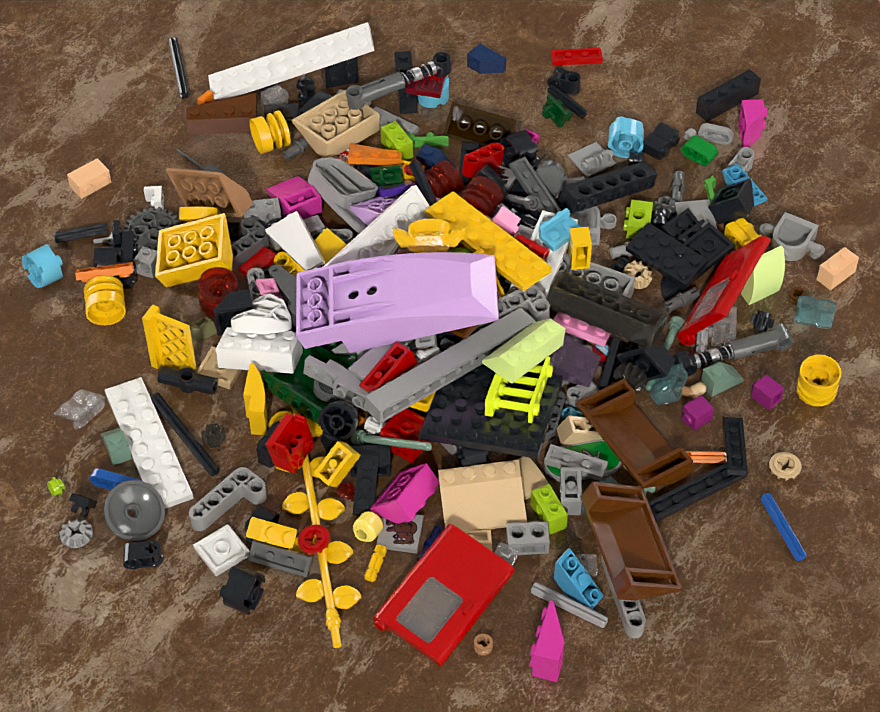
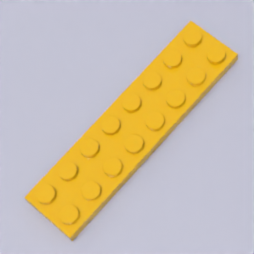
(511, 257)

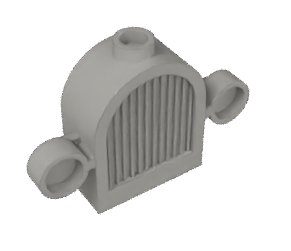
(592, 219)
(795, 236)

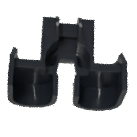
(528, 217)

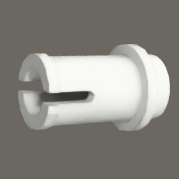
(424, 355)

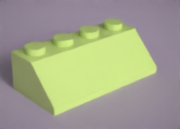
(526, 349)

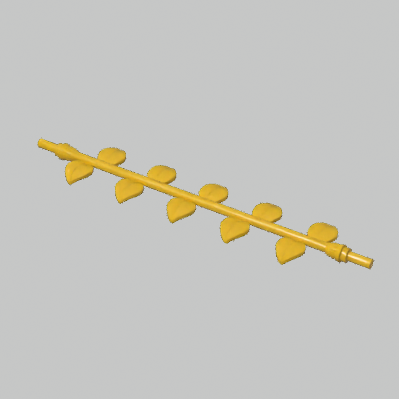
(337, 551)

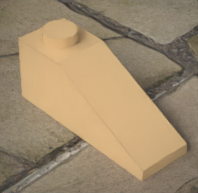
(576, 430)

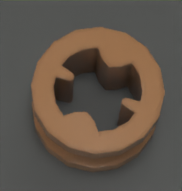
(479, 649)

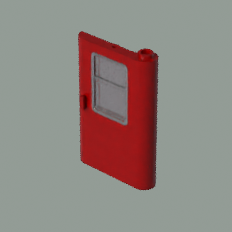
(723, 289)
(448, 580)

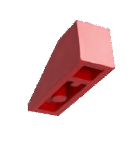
(393, 364)

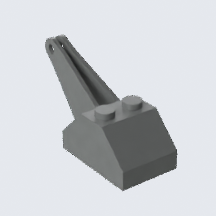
(288, 288)

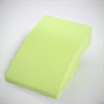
(766, 276)

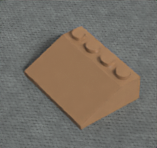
(210, 190)

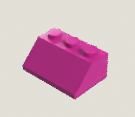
(406, 494)

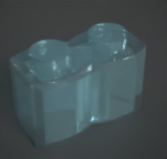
(815, 312)
(669, 388)

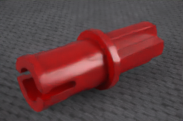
(536, 248)

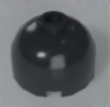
(338, 420)

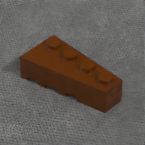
(222, 116)

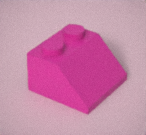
(751, 121)

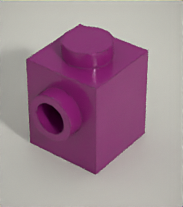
(767, 392)
(697, 412)

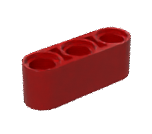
(476, 160)

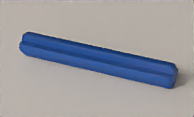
(783, 527)

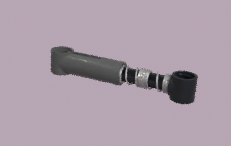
(359, 95)
(776, 337)

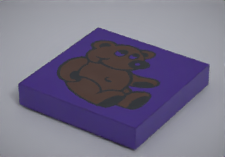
(394, 189)

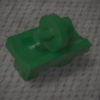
(554, 110)
(387, 174)

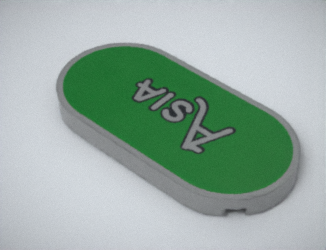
(596, 449)

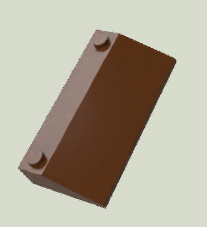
(633, 437)
(629, 541)

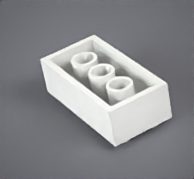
(267, 352)

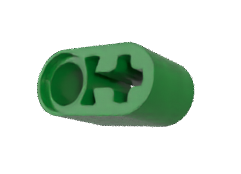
(699, 151)

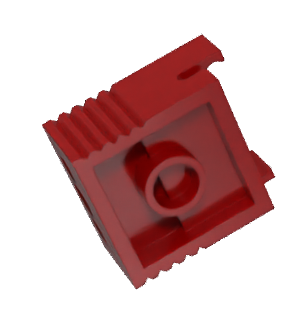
(404, 426)
(290, 443)

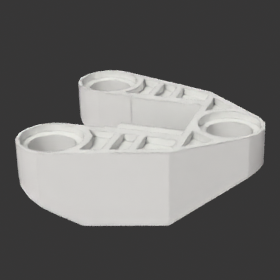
(266, 317)

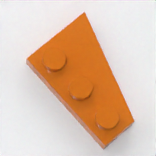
(373, 156)

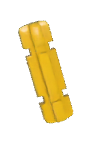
(375, 563)

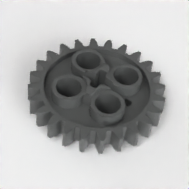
(147, 226)

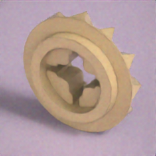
(644, 279)
(779, 460)

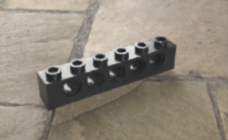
(607, 187)

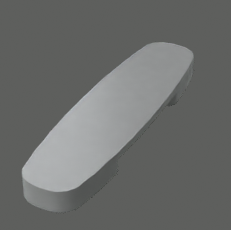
(342, 187)

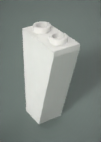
(295, 239)

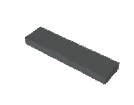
(533, 185)

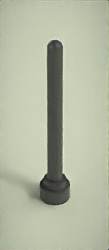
(530, 202)

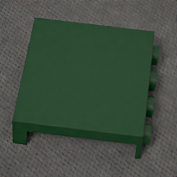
(297, 387)

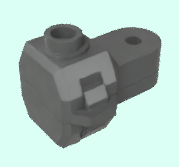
(551, 176)

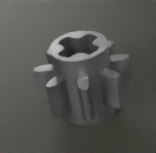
(665, 203)

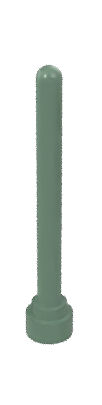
(674, 326)
(360, 437)

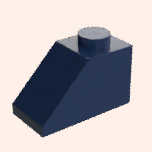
(485, 60)
(429, 156)

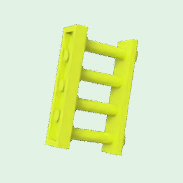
(498, 389)

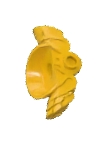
(429, 236)

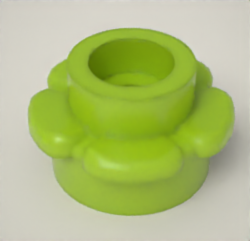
(55, 486)

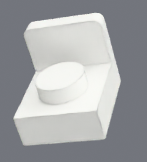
(155, 195)

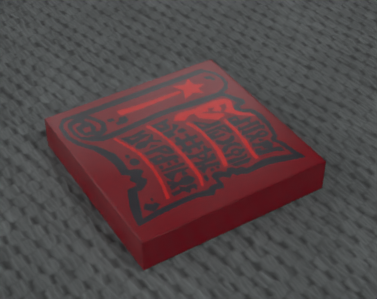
(429, 86)

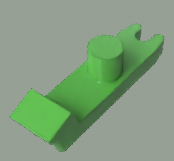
(430, 140)
(710, 184)

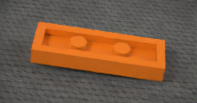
(122, 270)

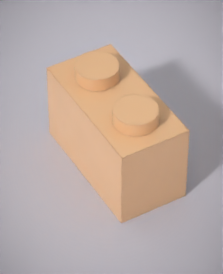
(89, 178)
(837, 268)

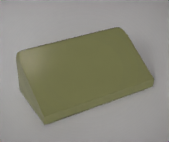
(201, 329)

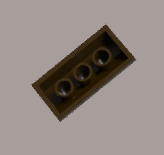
(478, 126)

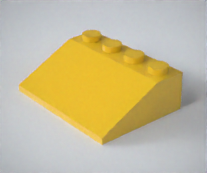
(192, 249)

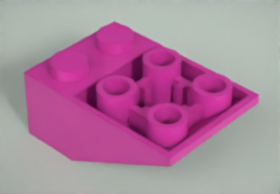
(297, 196)
(549, 646)

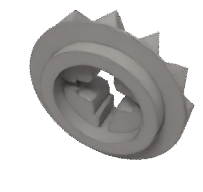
(76, 540)

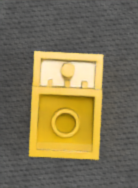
(255, 402)

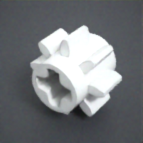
(373, 426)

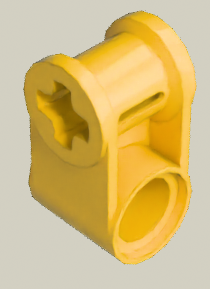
(290, 265)

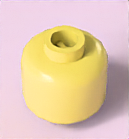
(367, 526)

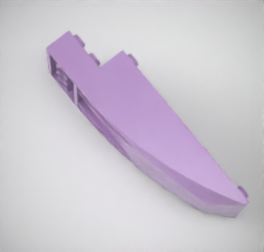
(412, 300)

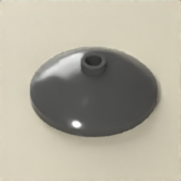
(141, 499)

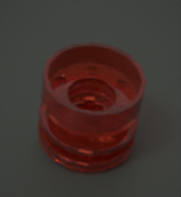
(444, 179)
(483, 195)
(214, 287)

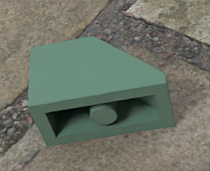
(720, 378)
(116, 446)

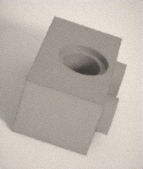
(571, 490)

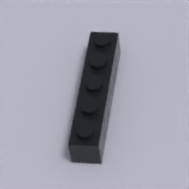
(128, 252)

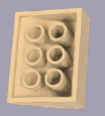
(334, 125)
(483, 495)

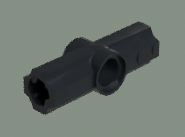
(187, 380)

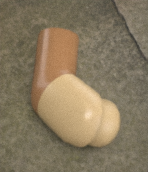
(694, 391)

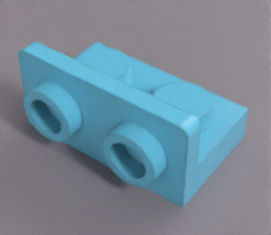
(556, 231)

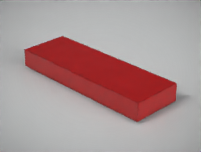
(576, 56)

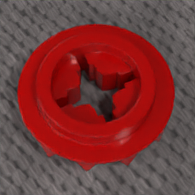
(308, 534)

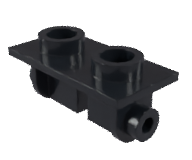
(306, 89)

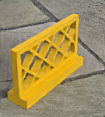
(157, 341)

